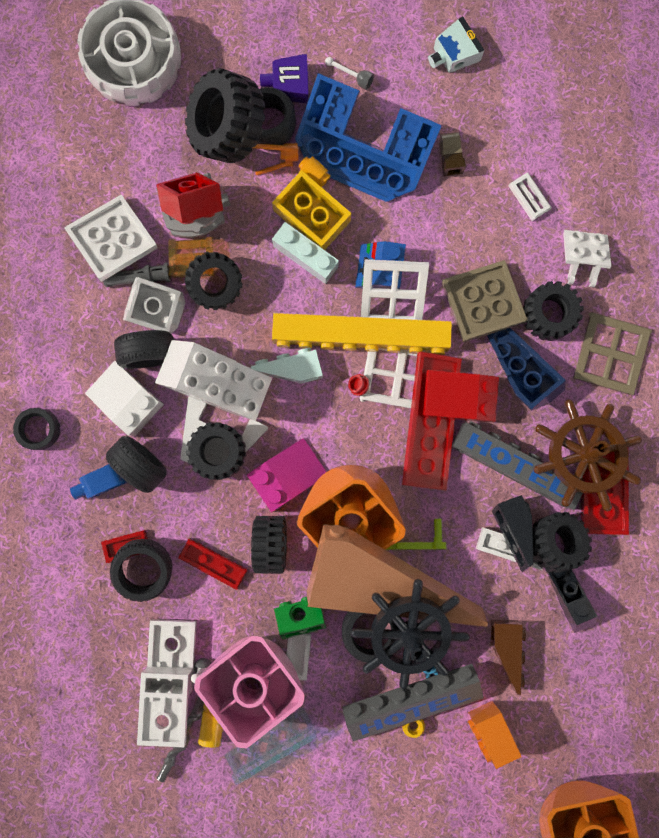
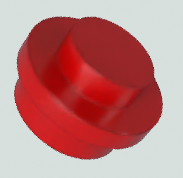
(358, 384)

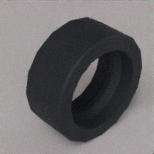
(19, 431)

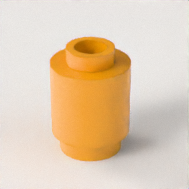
(315, 170)

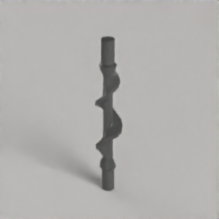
(170, 760)

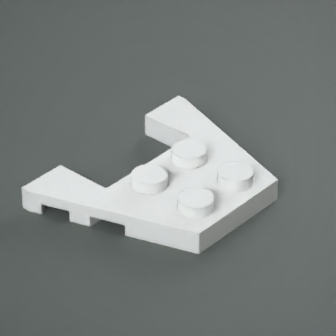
(216, 449)

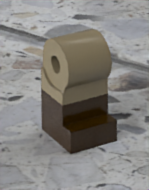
(451, 154)

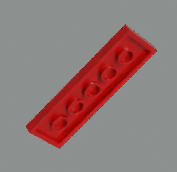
(428, 436)

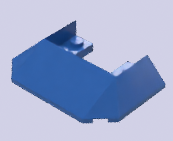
(354, 162)

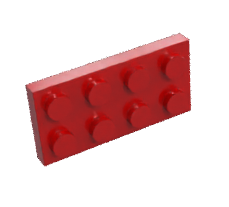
(595, 517)

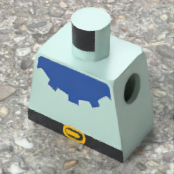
(456, 47)

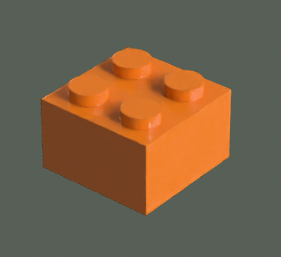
(494, 735)

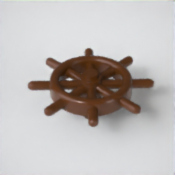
(588, 454)

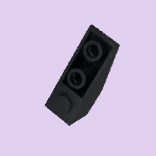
(573, 600)

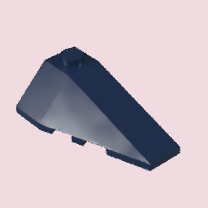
(528, 373)

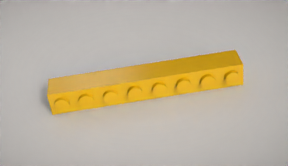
(361, 333)

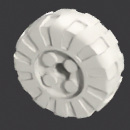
(129, 51)

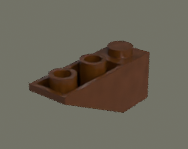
(507, 644)

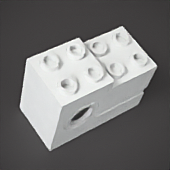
(213, 379)

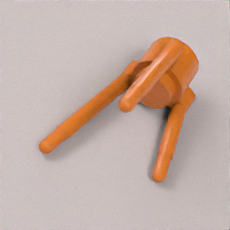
(288, 152)

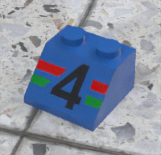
(380, 251)

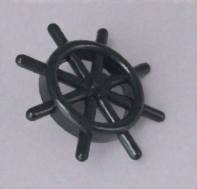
(411, 636)

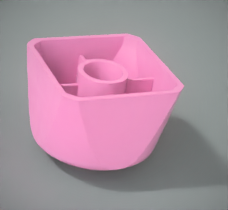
(244, 711)

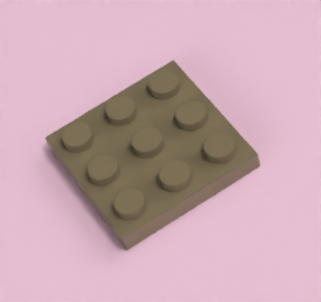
(484, 301)

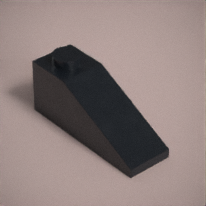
(516, 526)

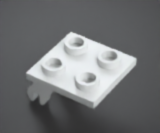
(586, 249)

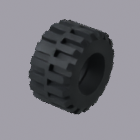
(221, 298)
(565, 299)
(202, 437)
(574, 538)
(269, 544)

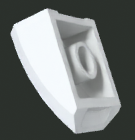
(154, 306)

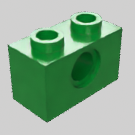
(289, 627)

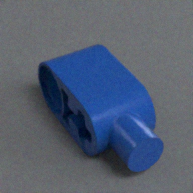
(97, 483)

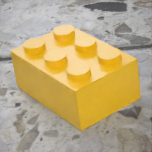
(311, 210)

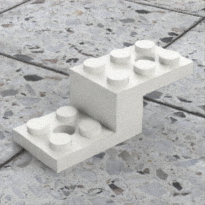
(167, 683)

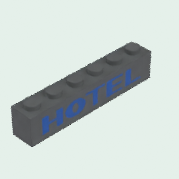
(510, 462)
(413, 703)

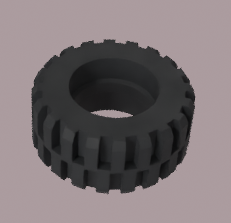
(224, 116)

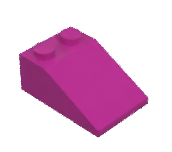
(286, 475)

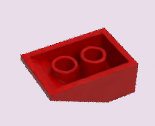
(461, 396)

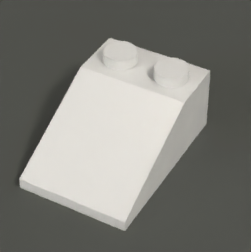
(124, 399)

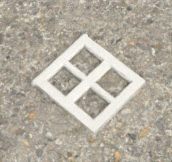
(394, 293)
(398, 375)

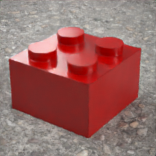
(190, 197)

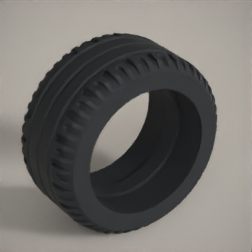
(283, 132)
(142, 348)
(136, 464)
(136, 592)
(353, 648)

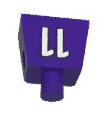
(289, 76)

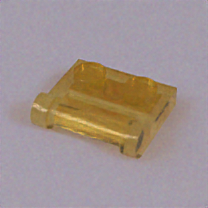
(180, 262)

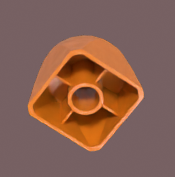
(352, 499)
(586, 811)

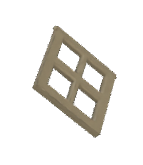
(612, 353)

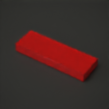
(212, 563)

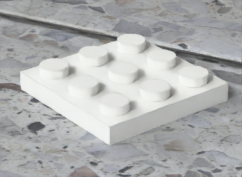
(111, 238)

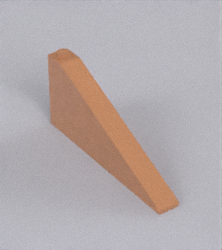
(354, 568)

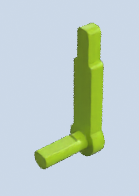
(437, 543)

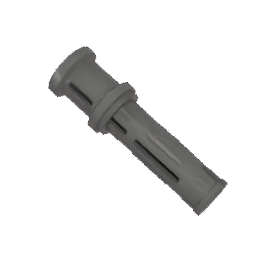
(149, 273)

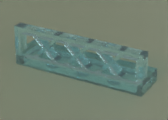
(275, 753)

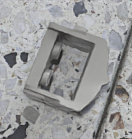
(200, 226)

